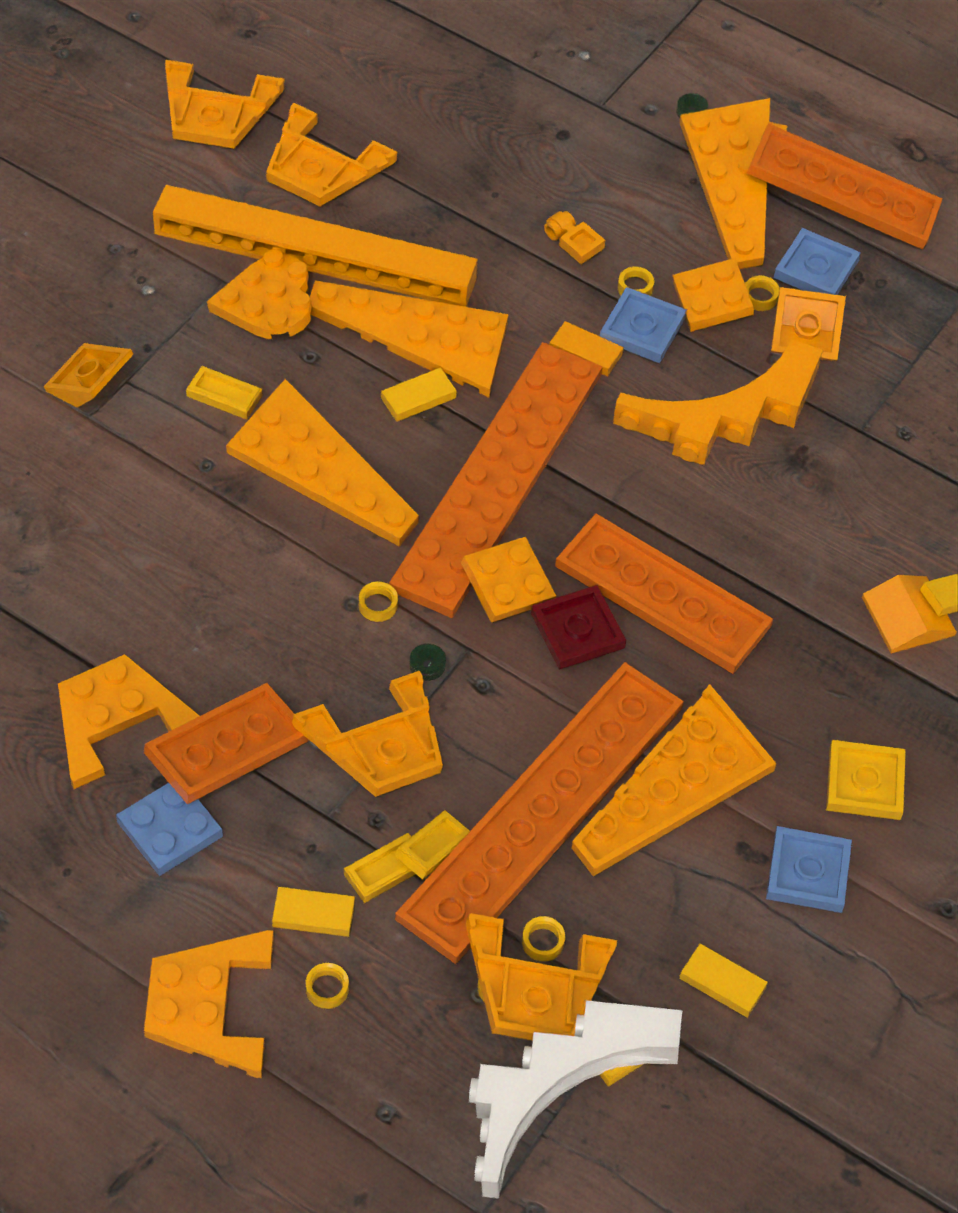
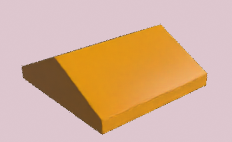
(810, 319)
(87, 373)
(905, 614)

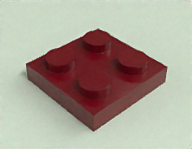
(578, 627)

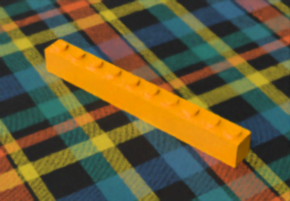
(320, 245)

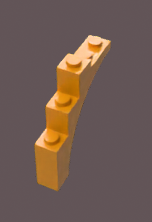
(734, 415)

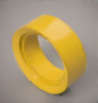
(636, 272)
(765, 283)
(378, 588)
(548, 923)
(322, 970)

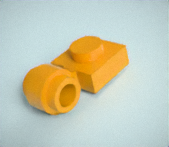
(578, 241)

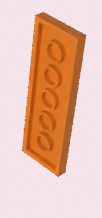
(845, 186)
(664, 593)

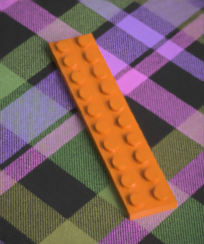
(496, 478)
(539, 810)

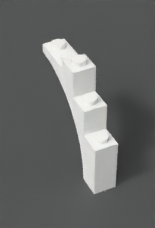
(603, 1039)

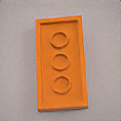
(225, 743)

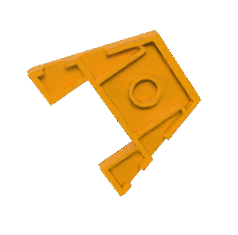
(213, 115)
(316, 170)
(108, 702)
(385, 751)
(530, 995)
(191, 996)

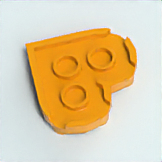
(267, 297)

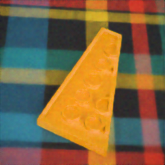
(722, 149)
(426, 332)
(308, 455)
(683, 776)

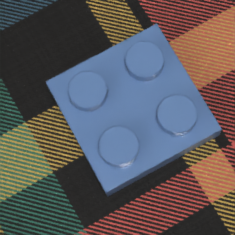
(816, 264)
(643, 324)
(168, 828)
(809, 869)

